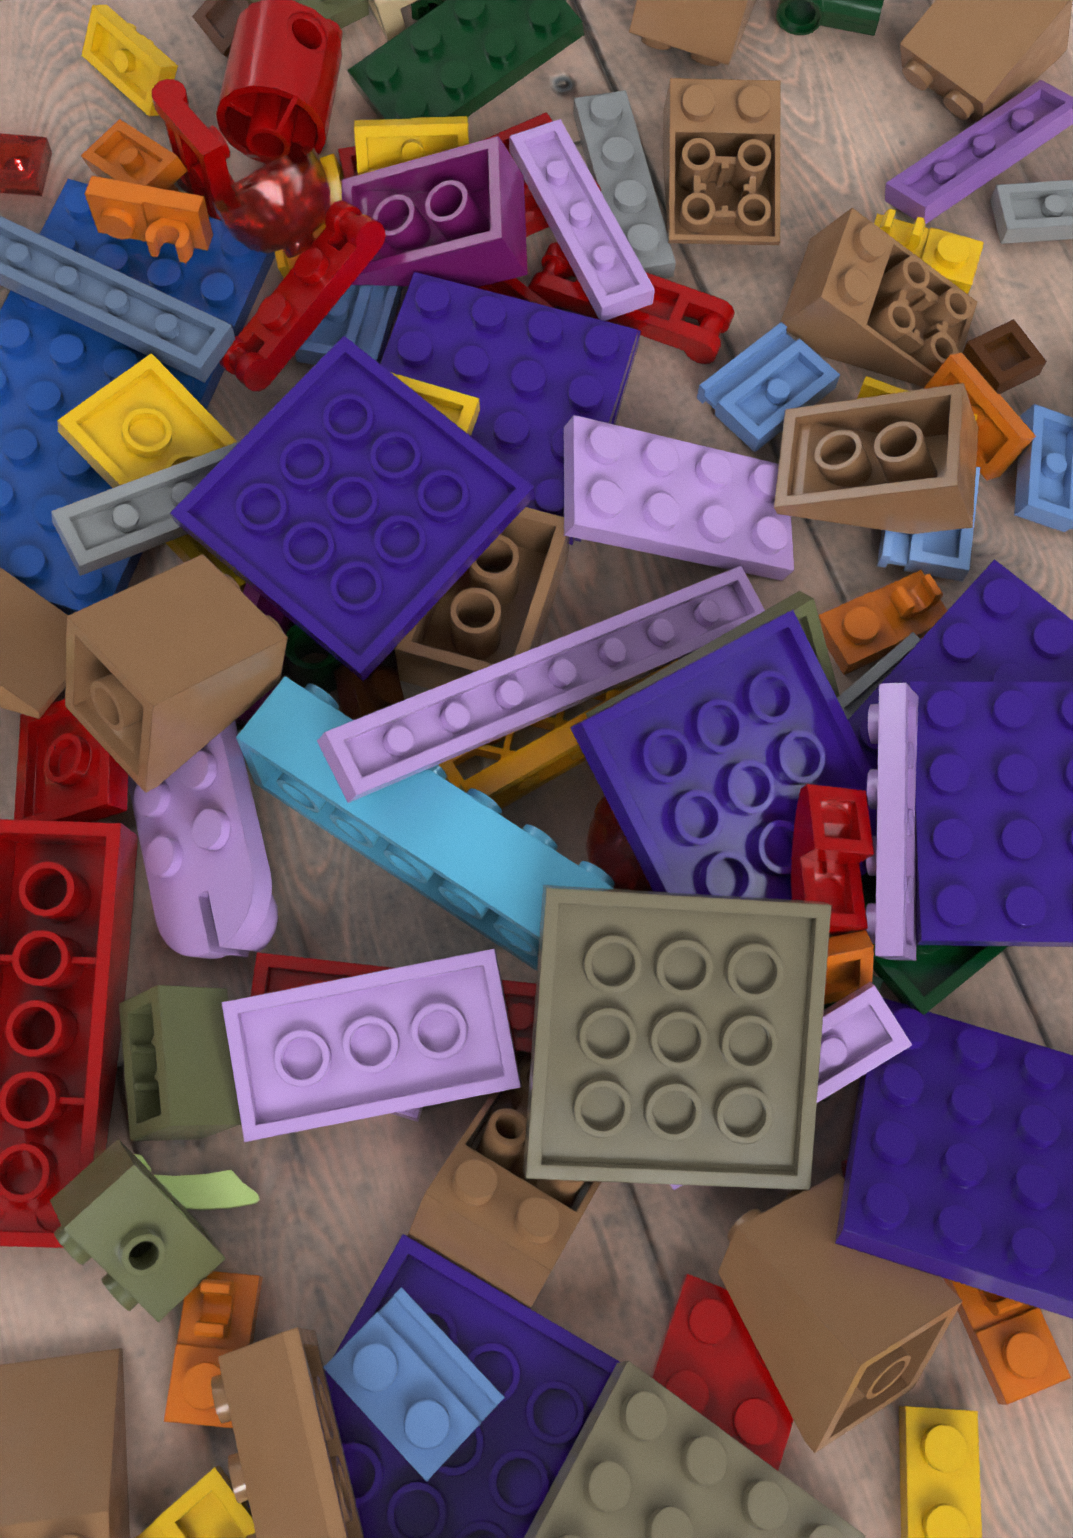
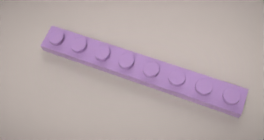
(533, 685)

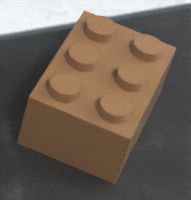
(493, 607)

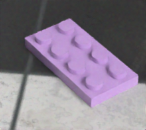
(673, 499)
(370, 1045)

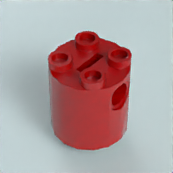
(279, 81)

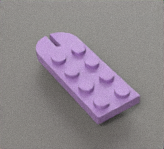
(207, 855)

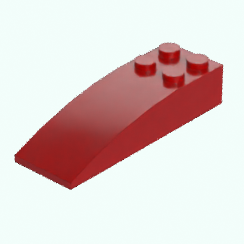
(60, 996)

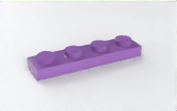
(981, 152)

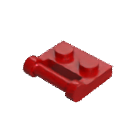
(197, 146)

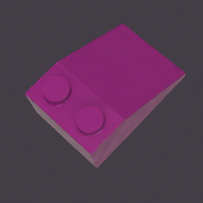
(446, 216)

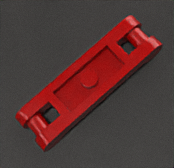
(304, 296)
(659, 321)

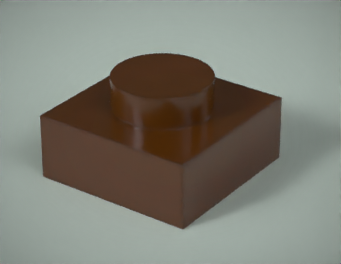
(219, 19)
(1005, 356)
(364, 697)

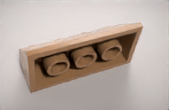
(286, 1439)

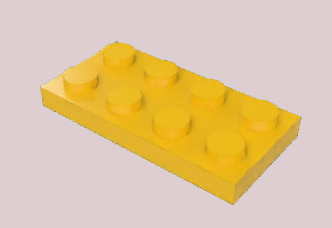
(142, 427)

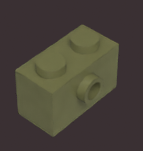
(177, 1064)
(134, 1232)

